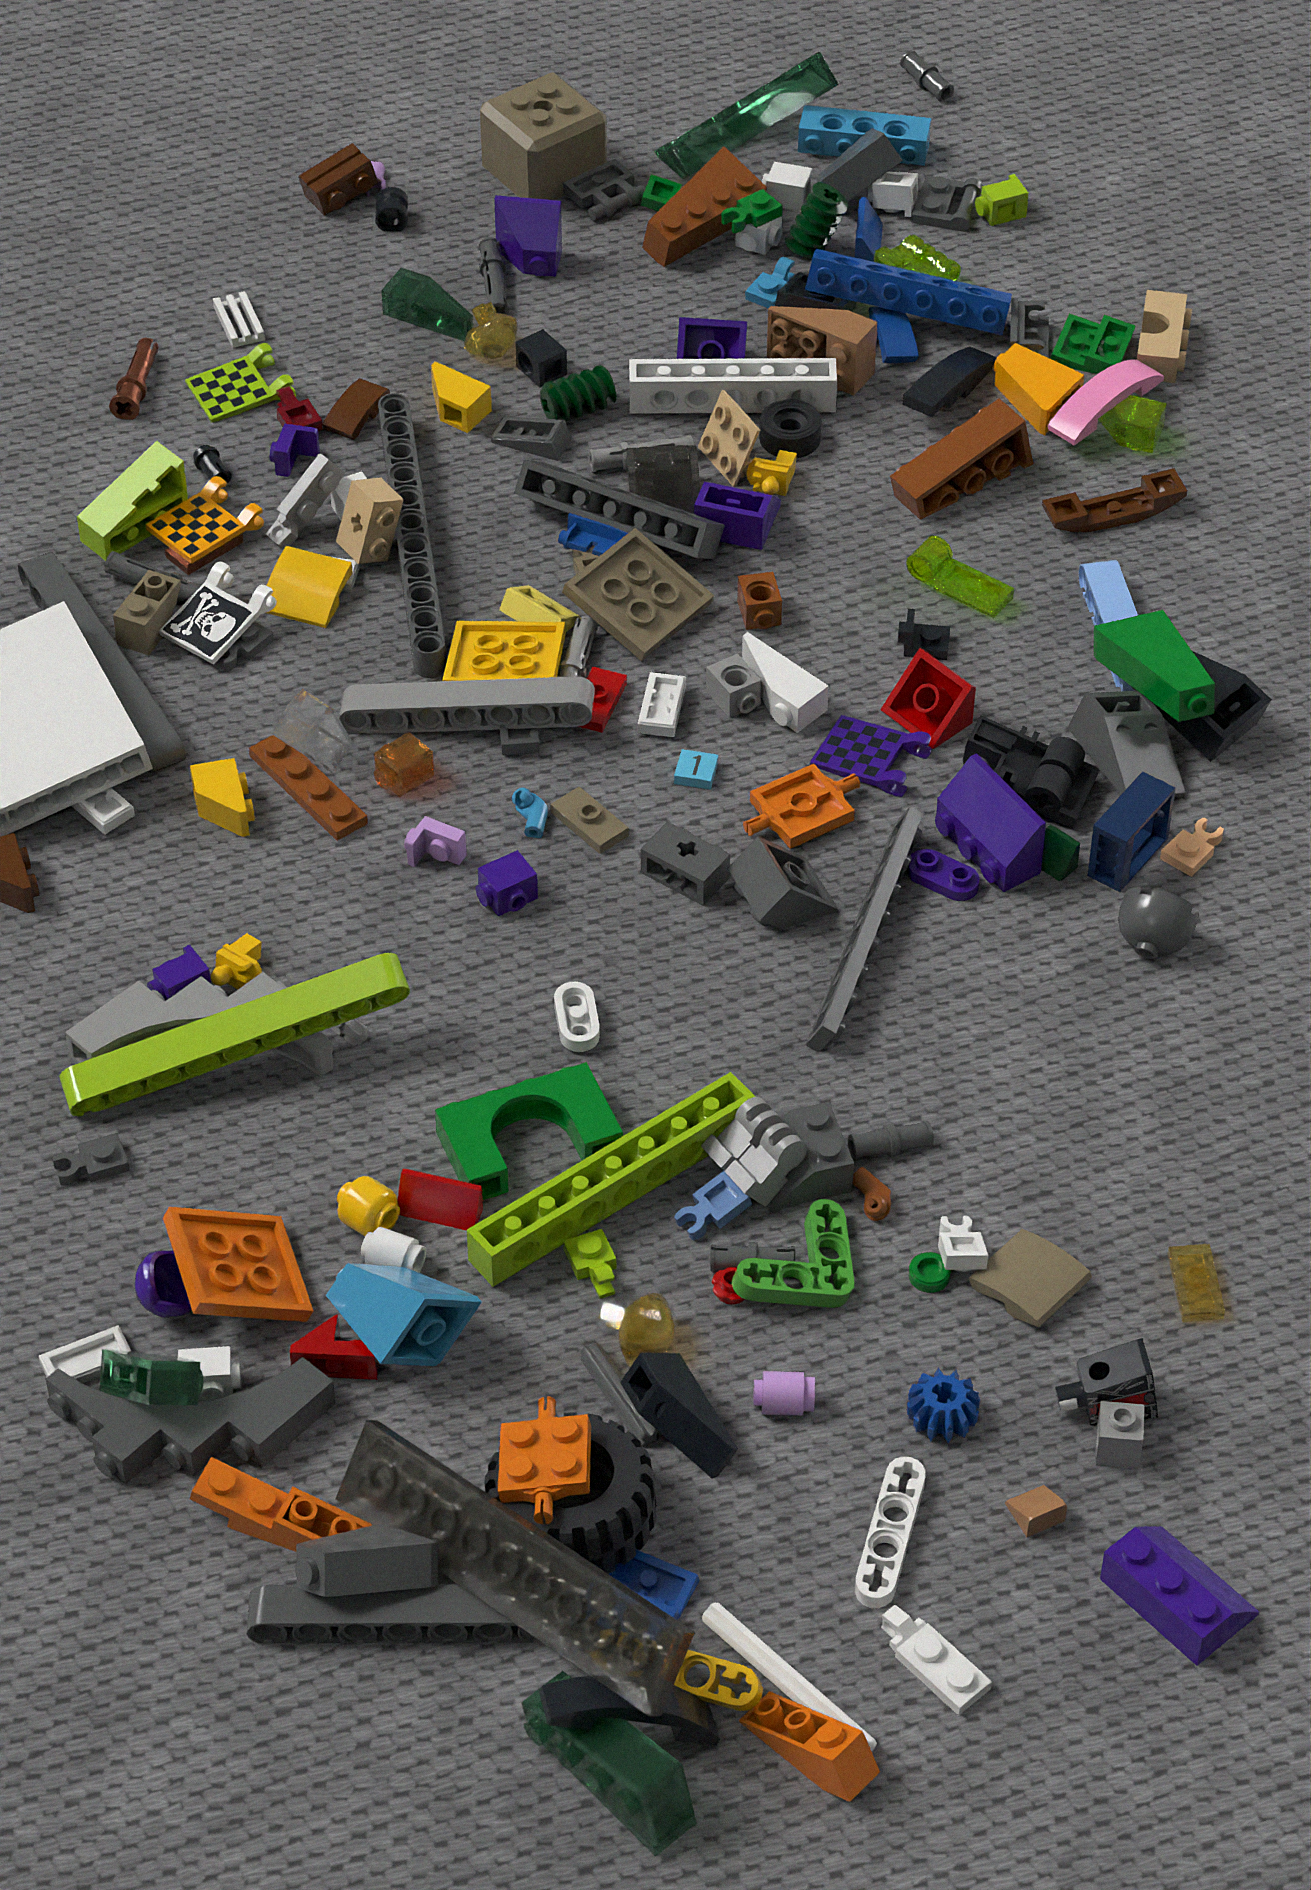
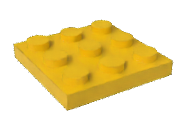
(504, 650)

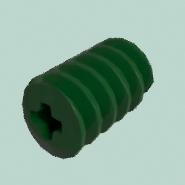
(817, 220)
(578, 392)

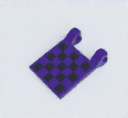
(869, 753)

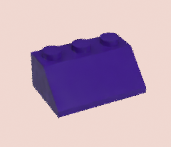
(991, 825)
(1175, 1591)

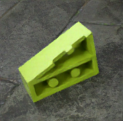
(135, 498)

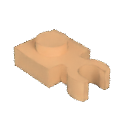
(1191, 851)

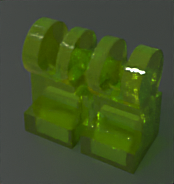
(918, 257)

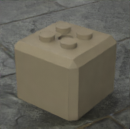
(541, 137)

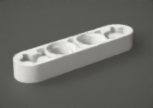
(890, 1532)

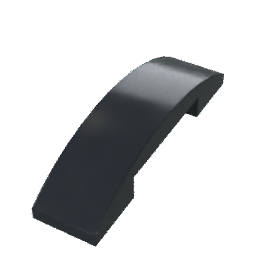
(582, 1699)

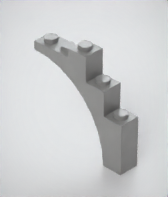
(145, 1013)

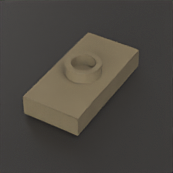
(589, 820)

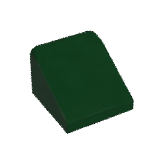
(1059, 853)

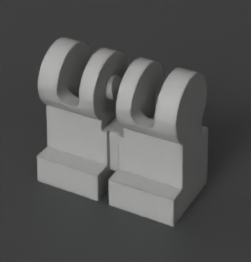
(757, 1150)

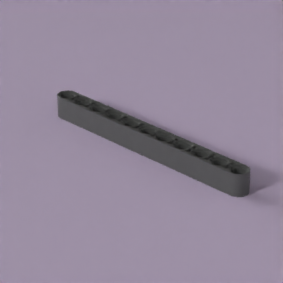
(412, 537)

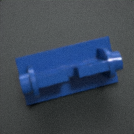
(585, 532)

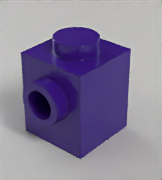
(507, 883)

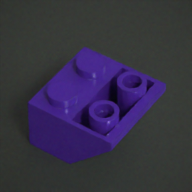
(743, 512)

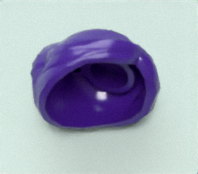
(161, 1285)

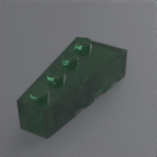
(622, 1770)

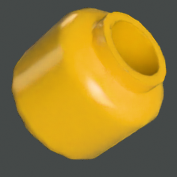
(367, 1205)

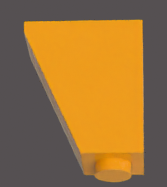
(1035, 384)

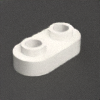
(576, 1019)

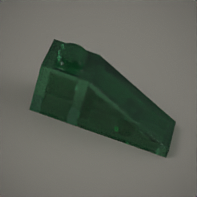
(426, 304)
(150, 1378)

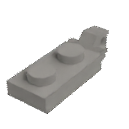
(304, 500)

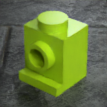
(1003, 201)

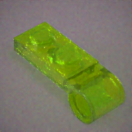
(935, 566)

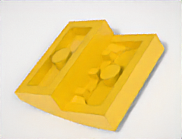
(308, 586)

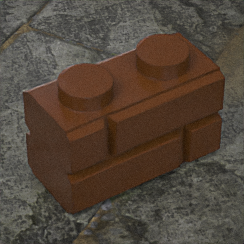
(338, 179)

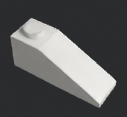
(786, 689)

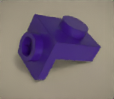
(291, 442)

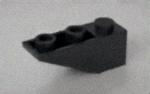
(677, 1408)

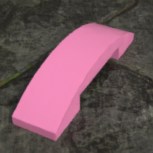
(1099, 395)

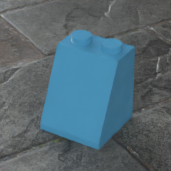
(401, 1312)

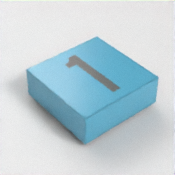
(696, 769)

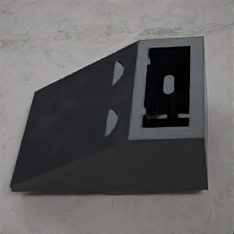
(1236, 710)

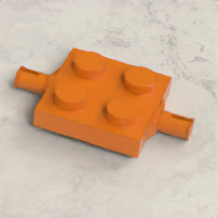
(802, 805)
(544, 1459)

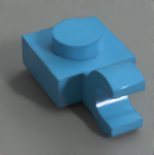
(765, 287)

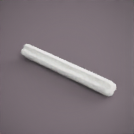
(773, 1666)

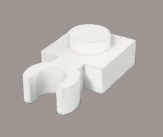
(960, 1247)

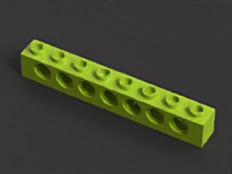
(603, 1182)

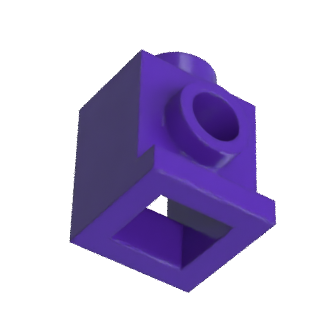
(178, 973)

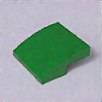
(1092, 345)

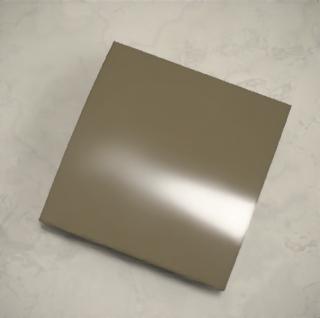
(1031, 1277)

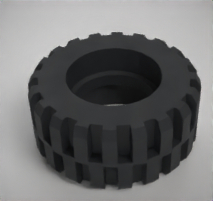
(617, 1520)

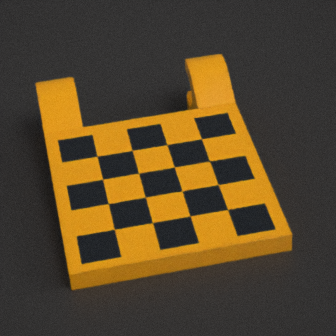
(201, 524)

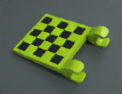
(237, 385)

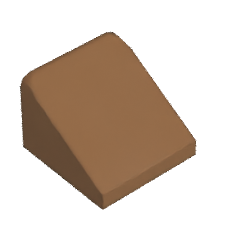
(1037, 1510)

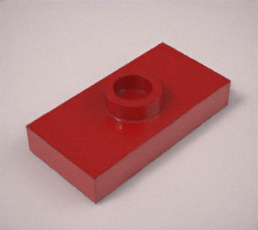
(608, 690)

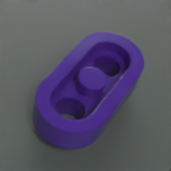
(943, 874)

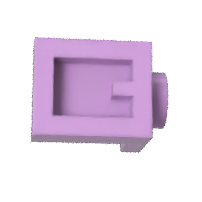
(437, 839)

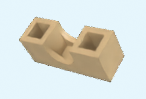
(1164, 334)

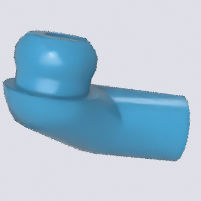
(533, 810)

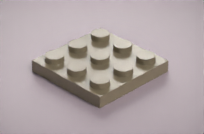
(638, 594)

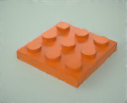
(237, 1264)

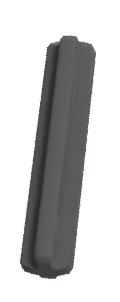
(608, 1380)

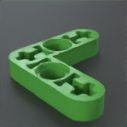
(812, 1275)

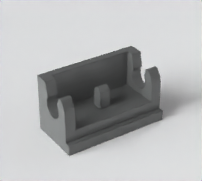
(1029, 330)

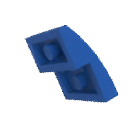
(658, 1582)

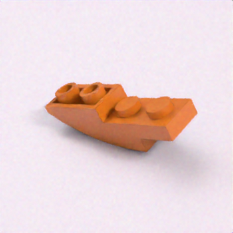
(268, 1511)

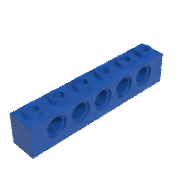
(908, 291)

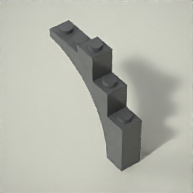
(252, 1422)

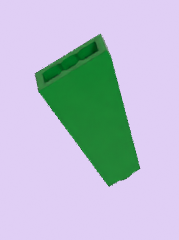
(1156, 663)

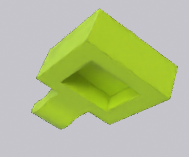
(593, 1258)

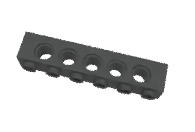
(619, 509)

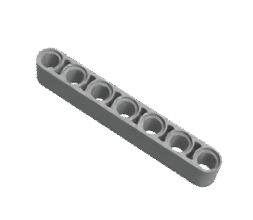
(467, 705)

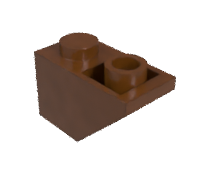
(15, 885)

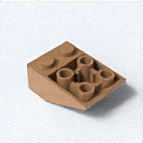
(825, 334)

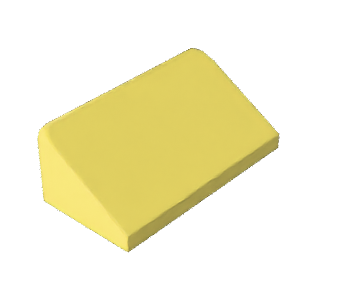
(530, 605)

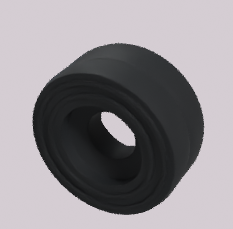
(790, 414)

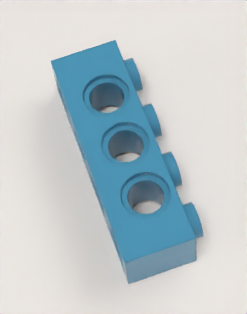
(836, 129)

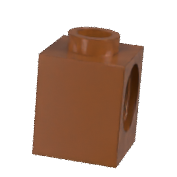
(759, 600)

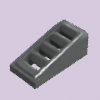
(544, 438)

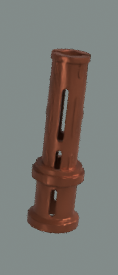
(132, 386)

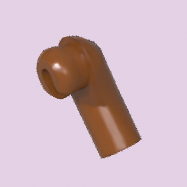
(877, 1195)

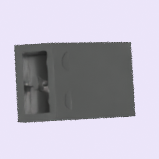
(1125, 737)

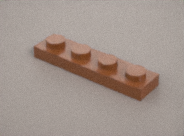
(309, 787)

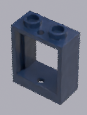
(1131, 831)

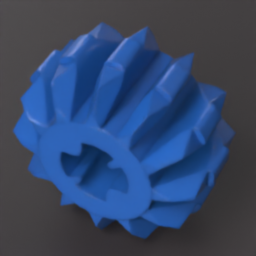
(943, 1405)

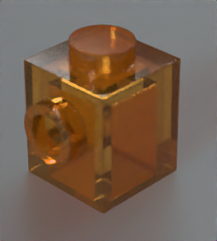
(403, 764)

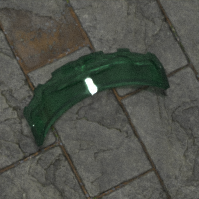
(749, 116)

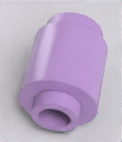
(784, 1393)

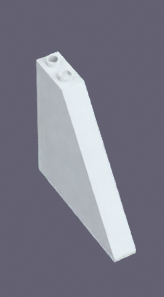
(58, 721)

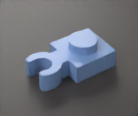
(715, 1202)

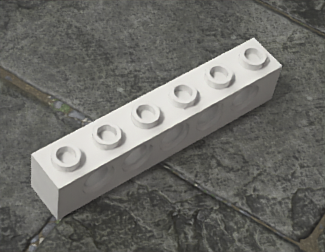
(751, 383)

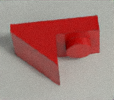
(335, 1357)

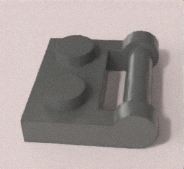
(936, 200)

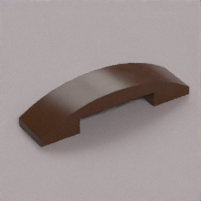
(1125, 507)

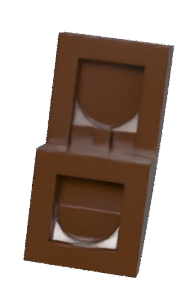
(354, 408)

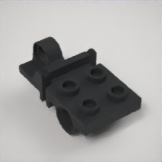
(1047, 777)

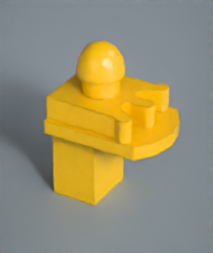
(770, 475)
(237, 962)

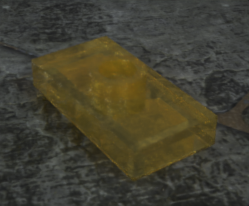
(1196, 1282)

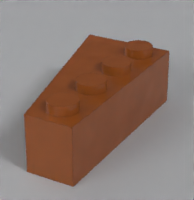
(696, 209)
(964, 460)

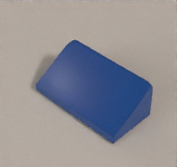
(868, 231)

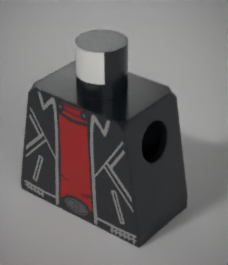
(1112, 1376)

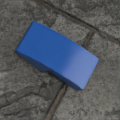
(894, 335)

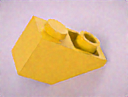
(459, 398)
(220, 796)

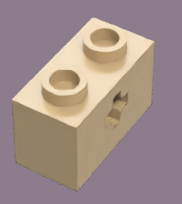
(369, 520)

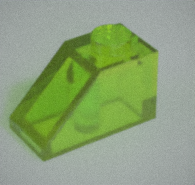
(1136, 423)

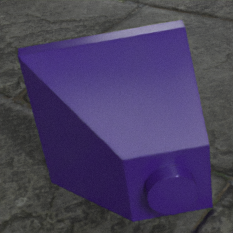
(529, 233)
(711, 339)

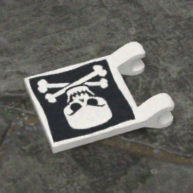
(213, 618)

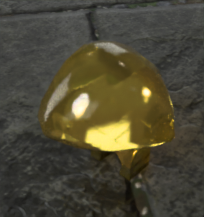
(493, 335)
(642, 1326)

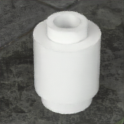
(393, 1249)

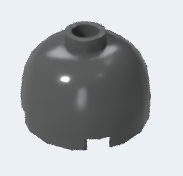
(1156, 922)

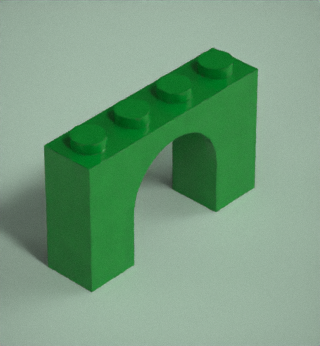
(562, 1097)

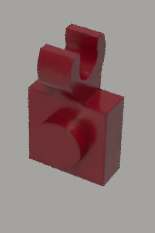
(296, 412)

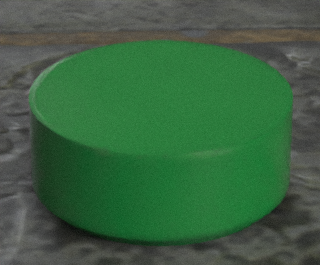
(928, 1272)

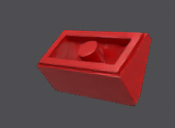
(439, 1199)

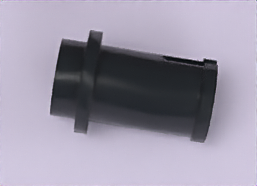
(207, 459)

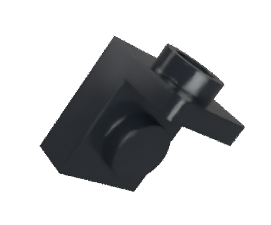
(928, 637)

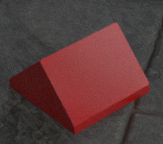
(931, 699)

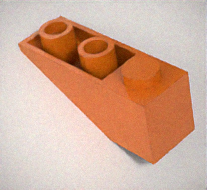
(815, 1744)

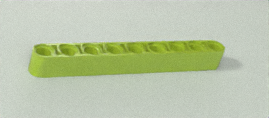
(234, 1034)

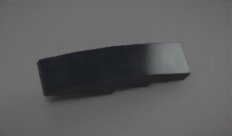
(949, 380)

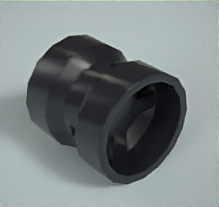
(391, 209)

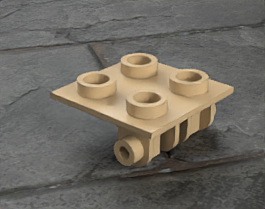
(729, 439)

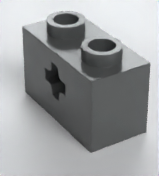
(685, 863)

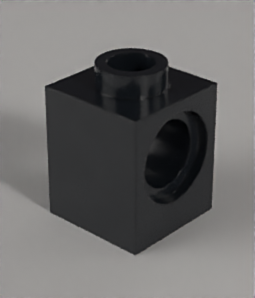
(541, 358)

